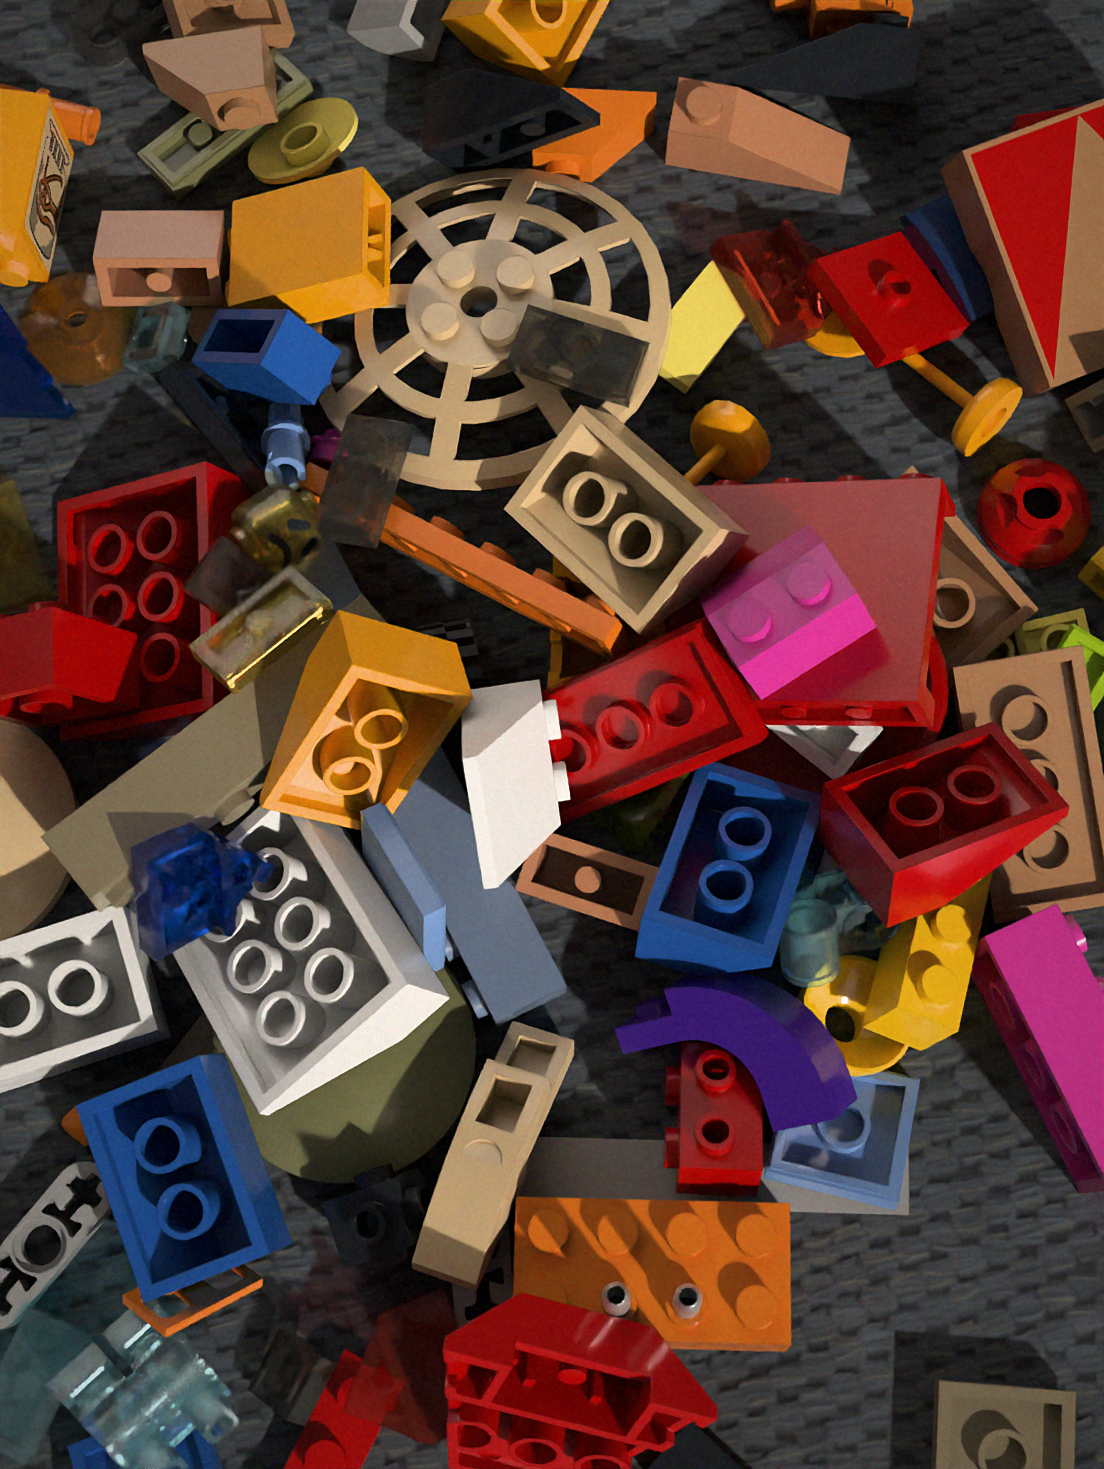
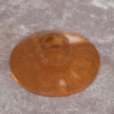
(77, 353)

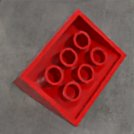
(126, 560)

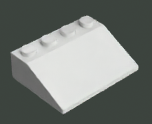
(314, 967)

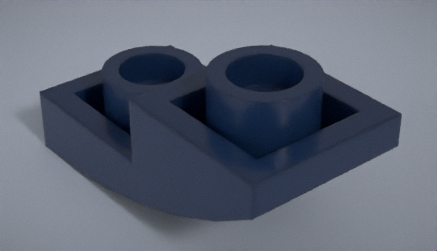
(942, 246)

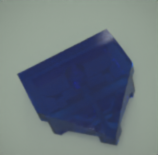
(188, 885)

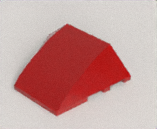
(563, 1389)

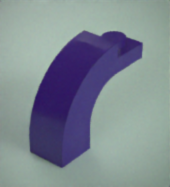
(765, 1028)

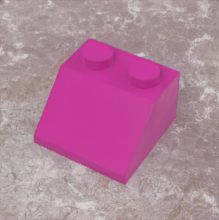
(785, 611)

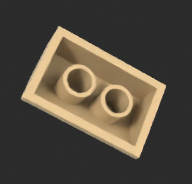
(624, 520)

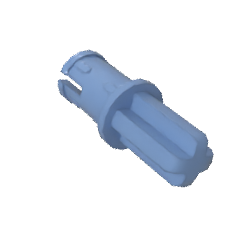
(285, 445)

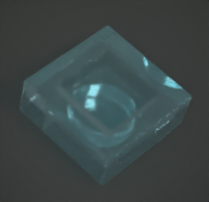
(156, 337)

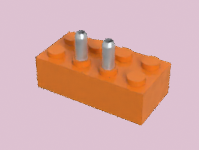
(686, 1267)

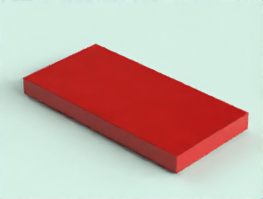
(650, 718)

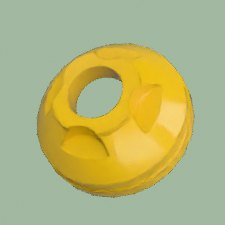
(850, 991)

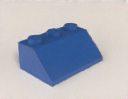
(728, 873)
(183, 1175)

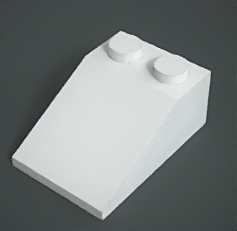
(511, 774)

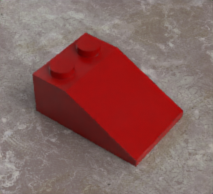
(935, 820)

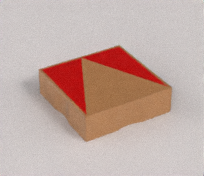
(1038, 233)

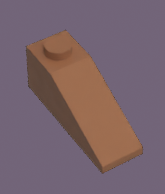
(752, 138)

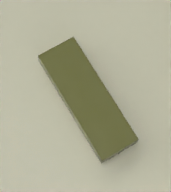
(195, 149)

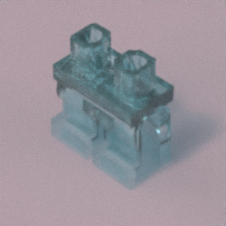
(156, 1405)

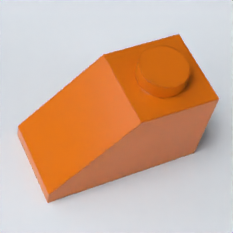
(624, 123)

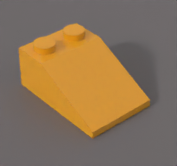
(364, 720)

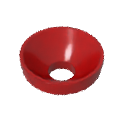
(1018, 535)

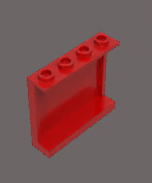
(889, 550)

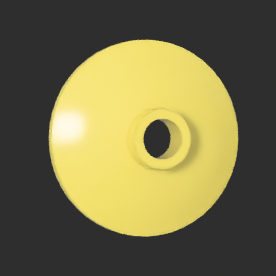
(304, 141)

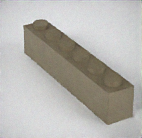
(194, 777)

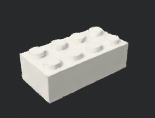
(75, 996)

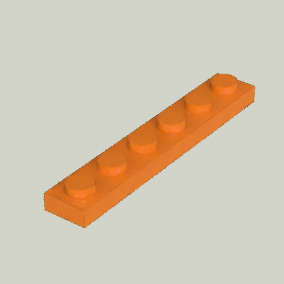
(495, 575)

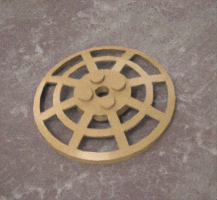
(480, 346)

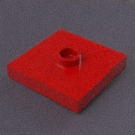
(887, 299)

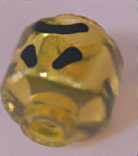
(277, 527)

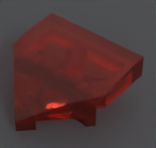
(773, 284)
(405, 1369)

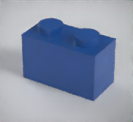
(267, 356)

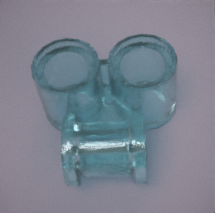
(826, 925)

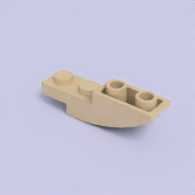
(491, 1155)

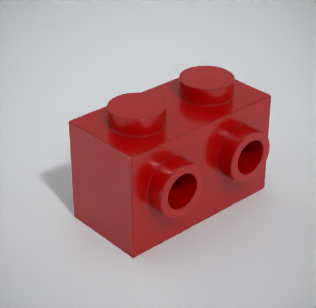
(718, 1123)

